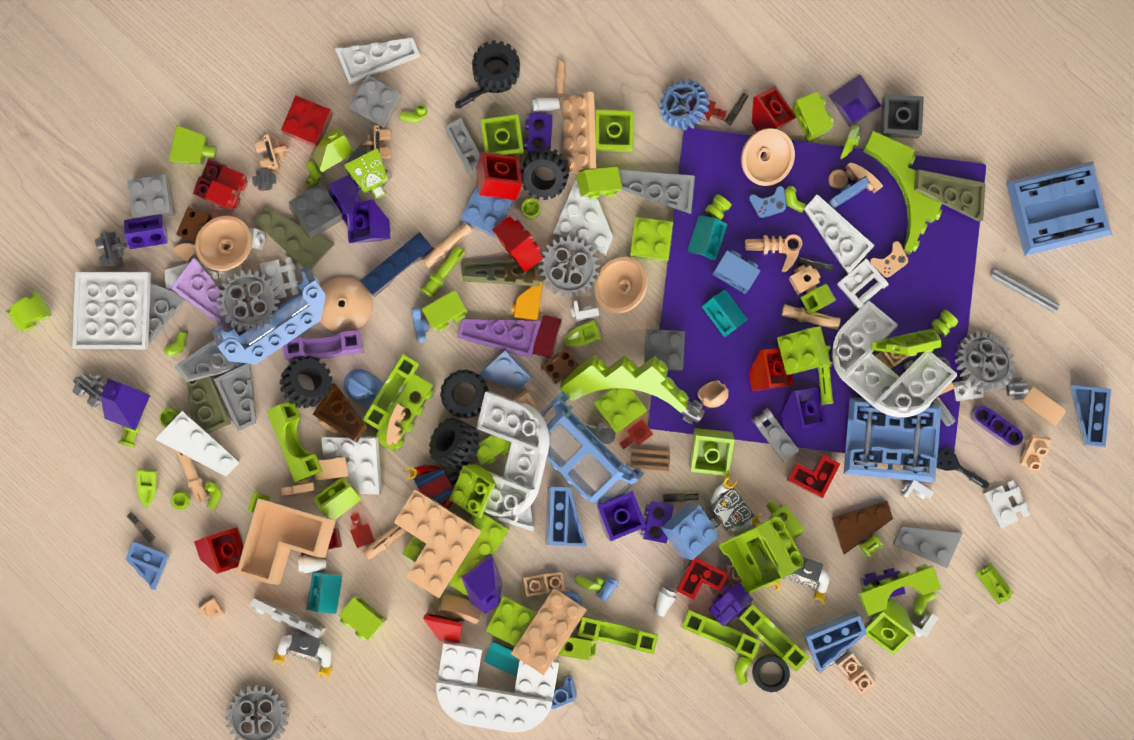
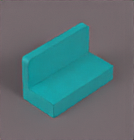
(707, 237)
(724, 313)
(324, 593)
(501, 658)

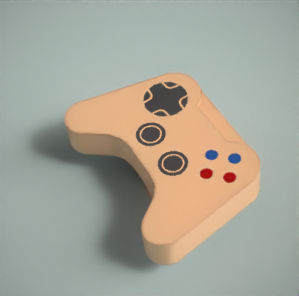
(892, 262)

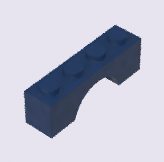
(394, 265)

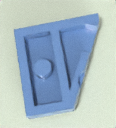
(506, 371)
(147, 562)

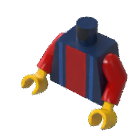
(434, 482)

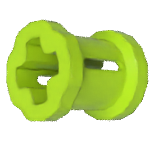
(873, 540)

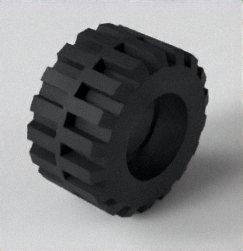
(491, 52)
(541, 187)
(311, 368)
(450, 384)
(454, 444)

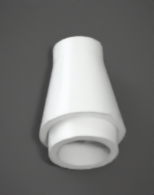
(544, 105)
(311, 564)
(664, 601)

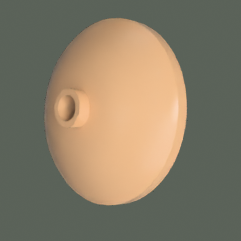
(775, 162)
(218, 235)
(613, 281)
(356, 309)

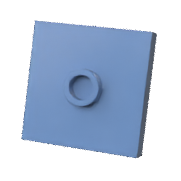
(848, 192)

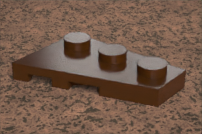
(340, 414)
(860, 524)

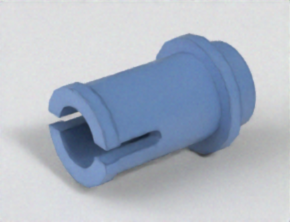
(607, 588)

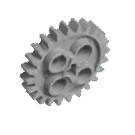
(586, 270)
(232, 305)
(985, 357)
(239, 715)

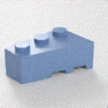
(1092, 413)
(562, 519)
(833, 637)

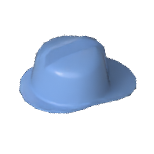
(362, 386)

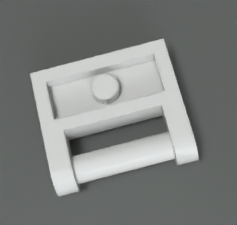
(858, 279)

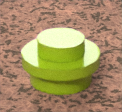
(180, 500)

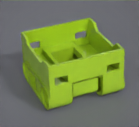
(753, 560)

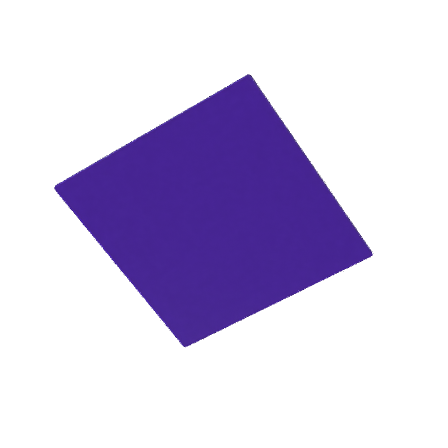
(933, 280)

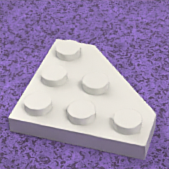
(586, 220)
(361, 458)

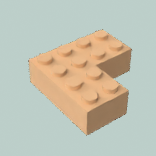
(276, 531)
(446, 540)

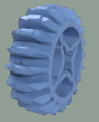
(671, 112)

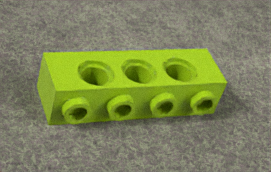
(426, 391)

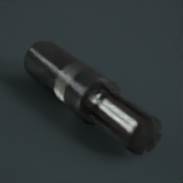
(736, 110)
(814, 264)
(679, 497)
(140, 526)

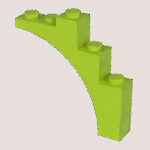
(896, 159)
(624, 373)

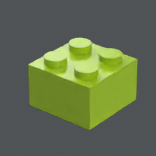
(813, 116)
(614, 131)
(502, 135)
(651, 239)
(803, 350)
(620, 408)
(711, 451)
(361, 618)
(510, 620)

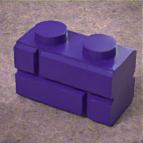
(730, 604)

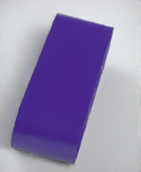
(1005, 430)

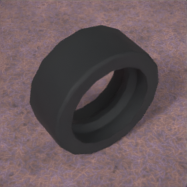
(785, 673)

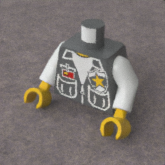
(731, 509)
(812, 576)
(307, 648)

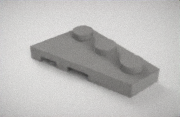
(162, 307)
(205, 363)
(238, 396)
(929, 544)

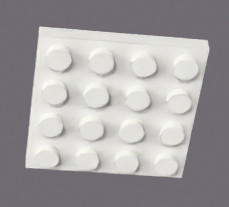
(111, 310)

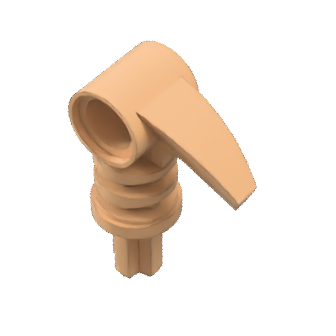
(776, 244)

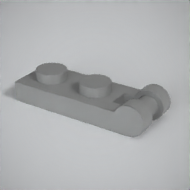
(463, 144)
(775, 435)

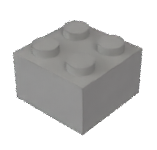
(375, 102)
(151, 196)

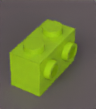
(599, 182)
(444, 311)
(491, 448)
(337, 498)

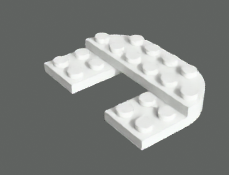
(873, 379)
(527, 455)
(487, 706)

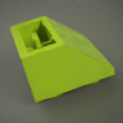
(473, 489)

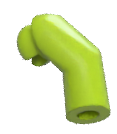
(315, 175)
(921, 603)

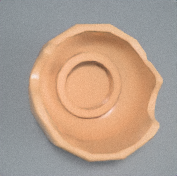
(713, 394)

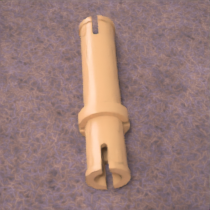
(451, 241)
(802, 314)
(195, 481)
(384, 541)

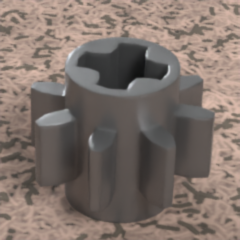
(264, 180)
(1017, 388)
(693, 412)

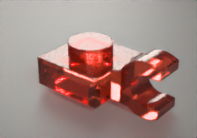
(714, 112)
(638, 434)
(361, 533)

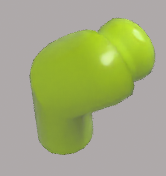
(417, 115)
(791, 199)
(176, 347)
(215, 494)
(588, 584)
(740, 669)

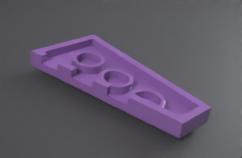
(513, 335)

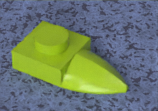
(853, 139)
(583, 335)
(146, 485)

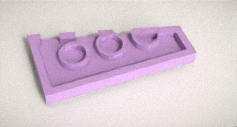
(202, 292)

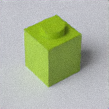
(818, 299)

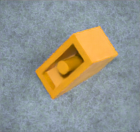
(528, 304)

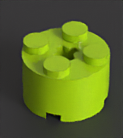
(28, 311)

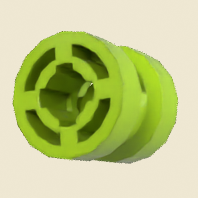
(528, 206)
(718, 206)
(944, 323)
(167, 416)

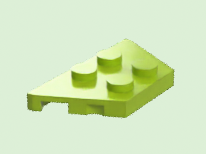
(909, 343)

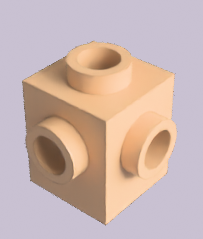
(798, 281)

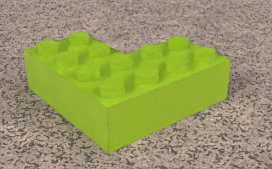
(486, 544)

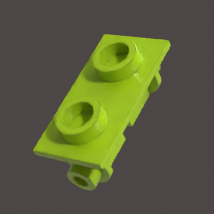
(994, 583)

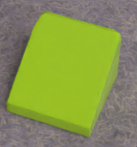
(254, 498)

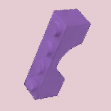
(335, 346)

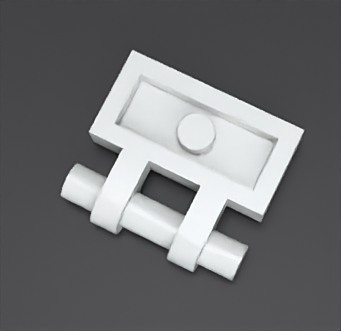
(274, 271)
(1001, 506)

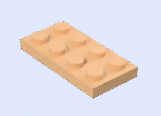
(579, 132)
(548, 631)

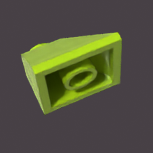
(332, 149)
(891, 627)

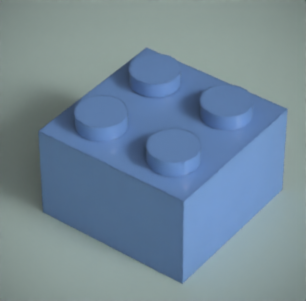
(486, 212)
(736, 271)
(690, 531)

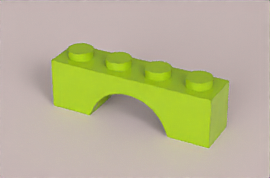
(390, 391)
(300, 461)
(875, 598)
(618, 634)
(721, 634)
(773, 637)

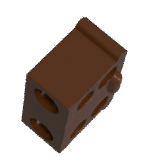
(192, 224)
(559, 364)

